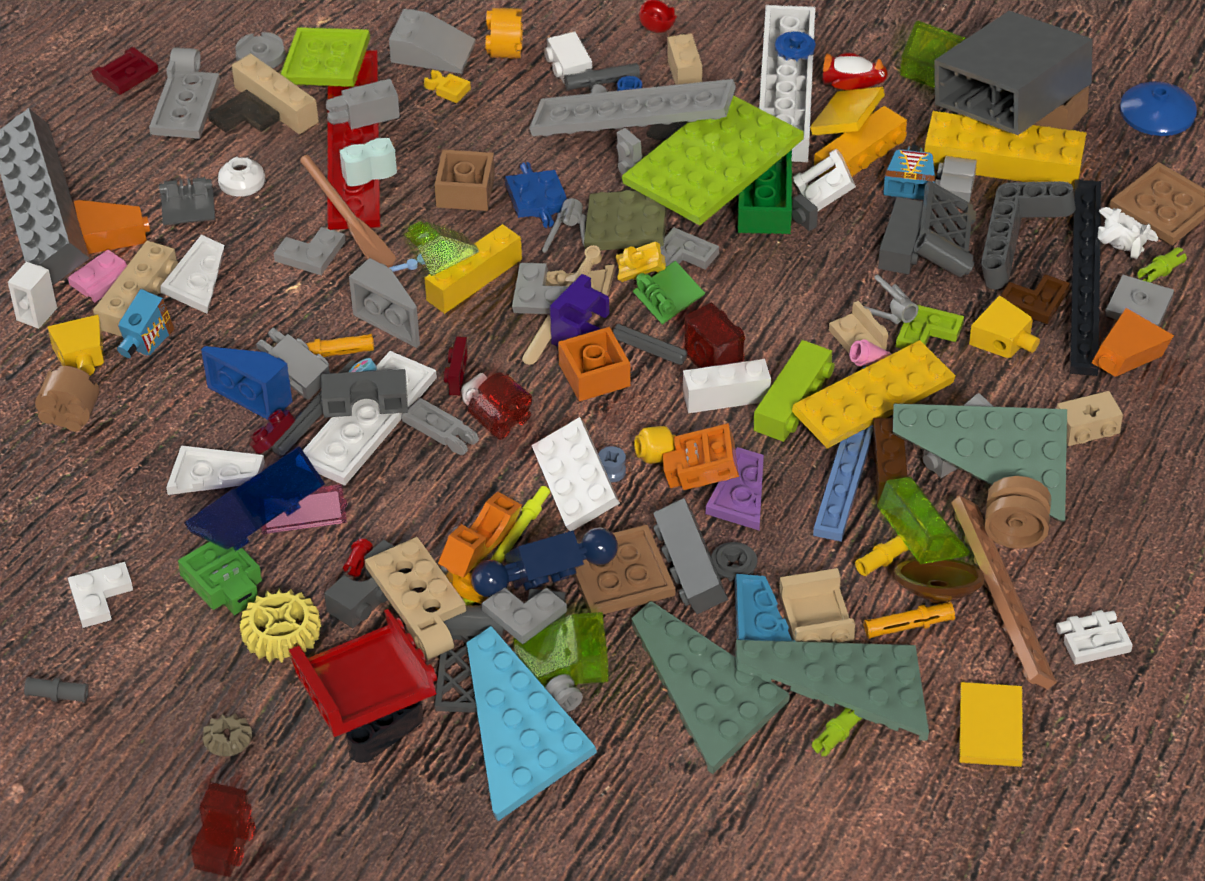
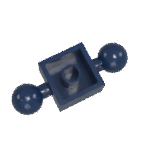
(544, 559)

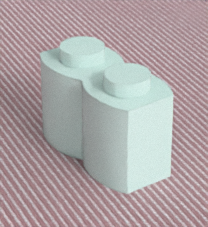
(368, 161)

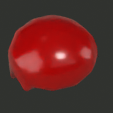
(657, 16)

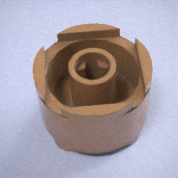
(67, 398)

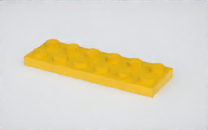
(872, 392)

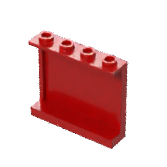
(366, 677)

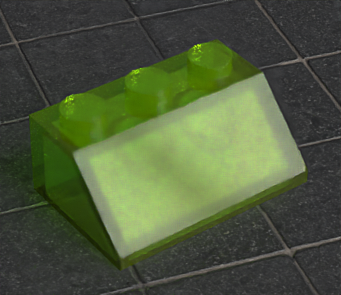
(922, 49)
(438, 246)
(919, 522)

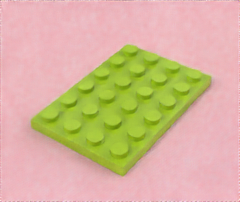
(712, 160)

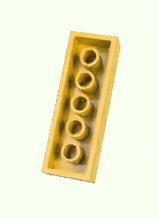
(1032, 156)

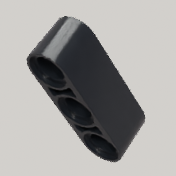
(375, 737)

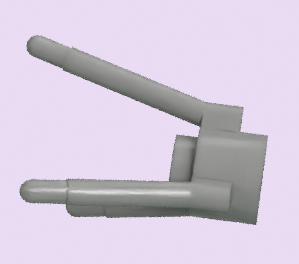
(570, 215)
(901, 306)

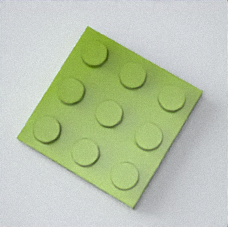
(326, 56)

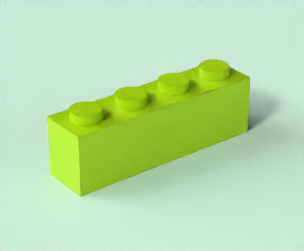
(798, 380)

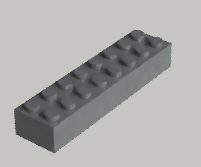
(40, 197)

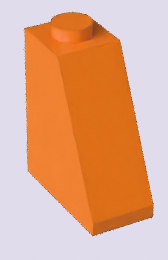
(110, 225)
(1131, 344)

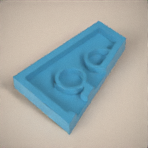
(757, 611)

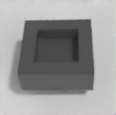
(804, 212)

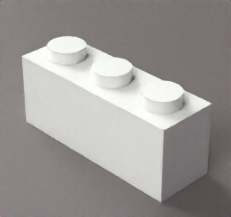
(725, 385)

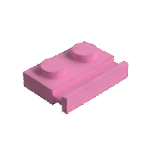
(98, 275)

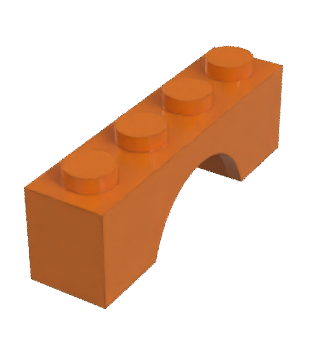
(471, 545)

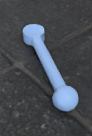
(411, 264)

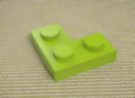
(930, 323)

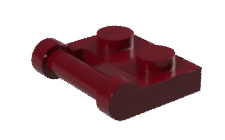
(126, 71)

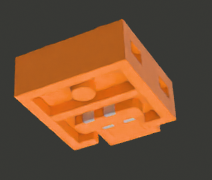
(701, 458)

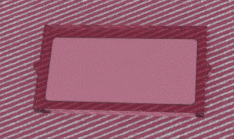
(318, 509)

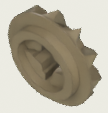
(216, 741)

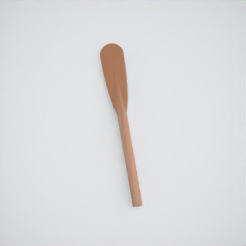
(365, 237)

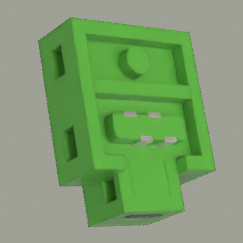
(222, 576)

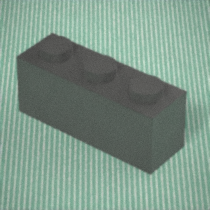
(900, 237)

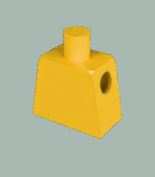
(1003, 330)
(78, 343)

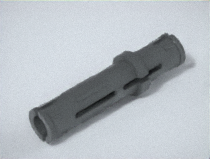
(607, 75)

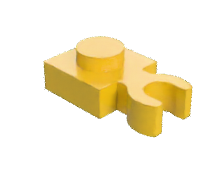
(448, 87)

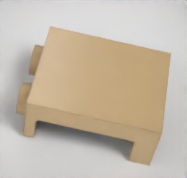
(816, 607)

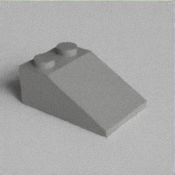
(429, 43)
(384, 302)

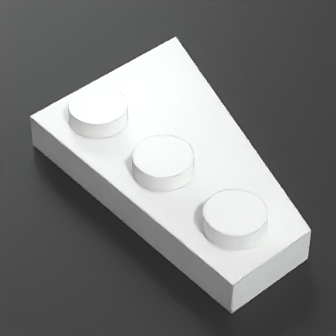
(196, 274)
(211, 469)

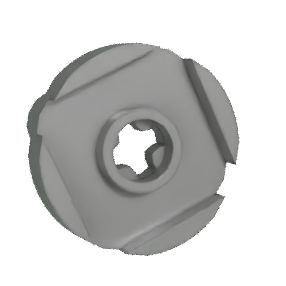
(266, 48)

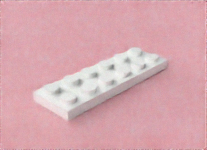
(350, 440)

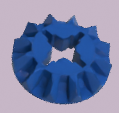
(796, 40)

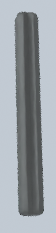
(304, 420)

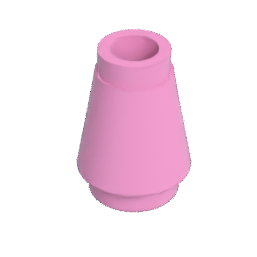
(866, 353)

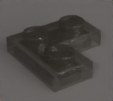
(244, 108)

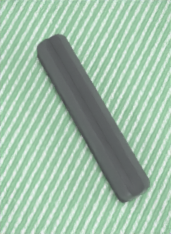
(650, 344)

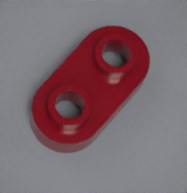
(267, 436)

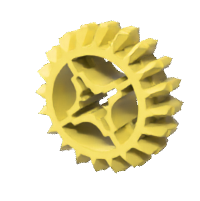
(278, 617)

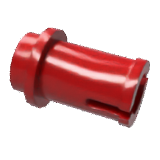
(356, 558)

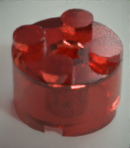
(501, 404)

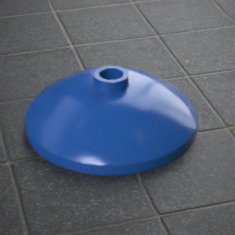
(1158, 108)

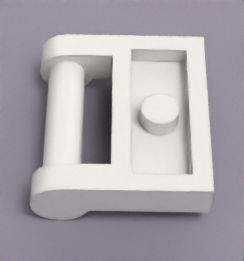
(828, 187)

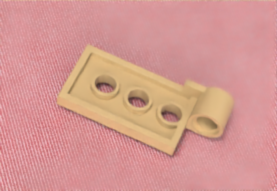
(425, 627)

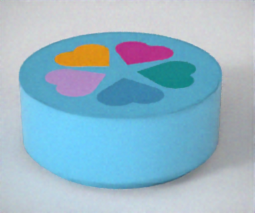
(364, 365)

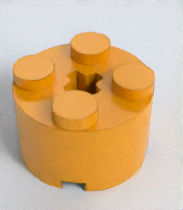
(505, 32)

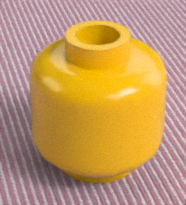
(652, 444)

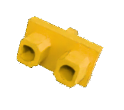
(640, 260)

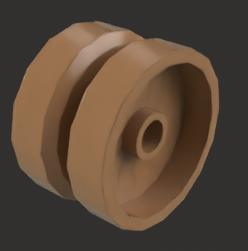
(1018, 512)

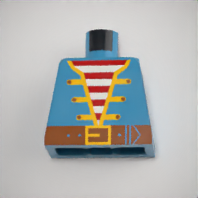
(909, 173)
(144, 325)

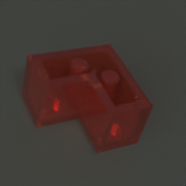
(224, 830)

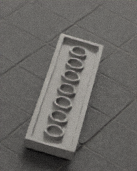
(633, 107)

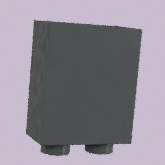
(1013, 72)

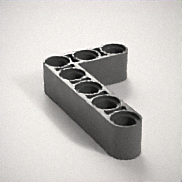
(1012, 204)

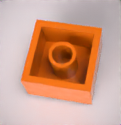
(594, 364)

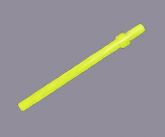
(529, 512)

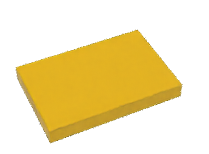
(847, 111)
(991, 724)

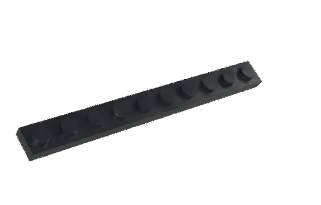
(1085, 278)

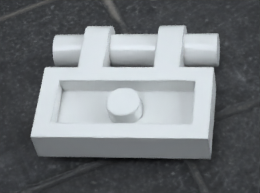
(1097, 642)

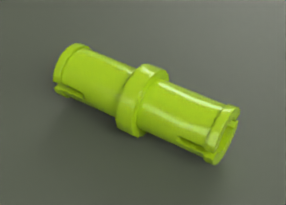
(1162, 265)
(836, 731)

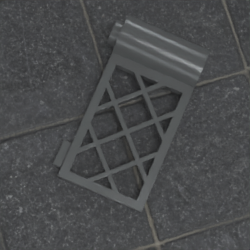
(940, 247)
(464, 628)

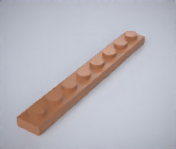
(1004, 594)

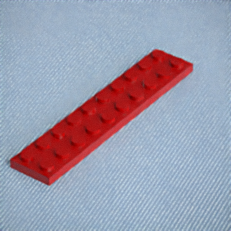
(364, 198)

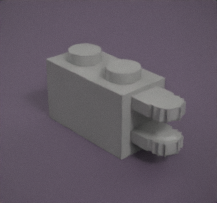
(364, 105)
(303, 365)

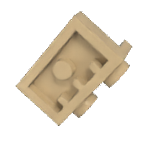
(857, 327)

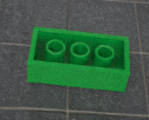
(767, 201)

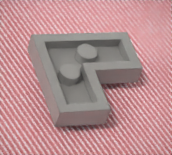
(628, 150)
(687, 247)
(313, 256)
(530, 293)
(521, 618)

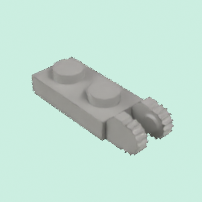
(440, 426)

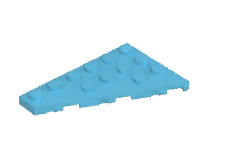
(522, 727)

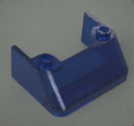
(257, 501)

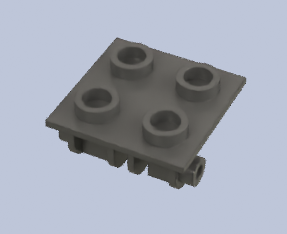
(187, 202)

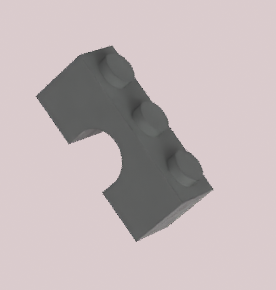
(343, 390)
(355, 600)

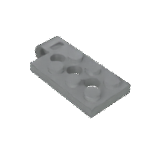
(181, 71)

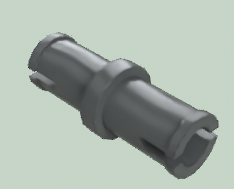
(56, 689)

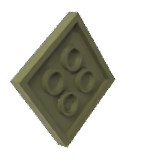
(624, 220)

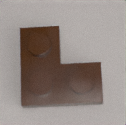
(1039, 303)

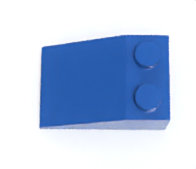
(248, 378)

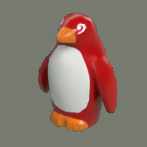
(852, 72)

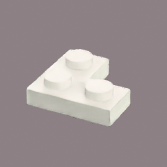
(94, 587)

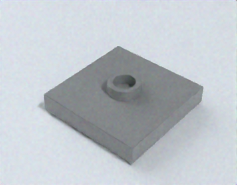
(1140, 297)

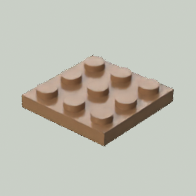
(1164, 201)
(630, 578)

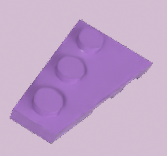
(740, 497)

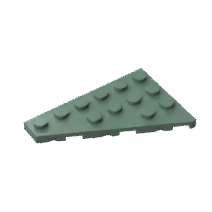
(993, 442)
(871, 679)
(713, 697)

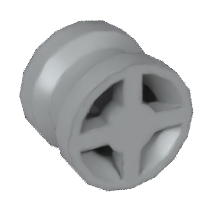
(564, 692)

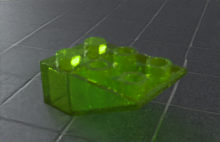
(568, 647)

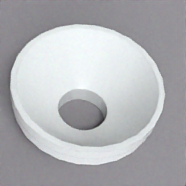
(241, 182)

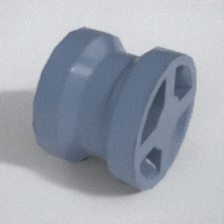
(613, 462)

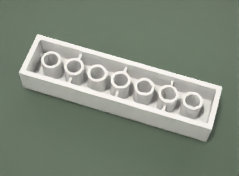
(784, 83)

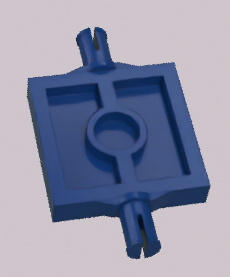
(536, 193)

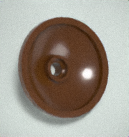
(939, 580)

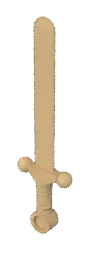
(543, 336)

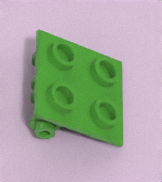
(667, 292)

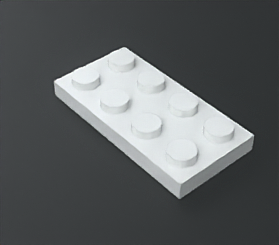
(575, 474)

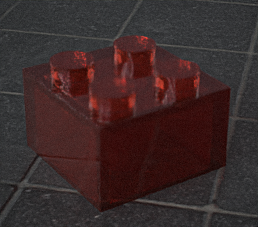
(712, 338)

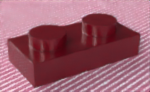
(458, 360)

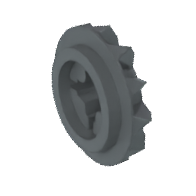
(731, 552)

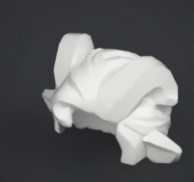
(1124, 232)

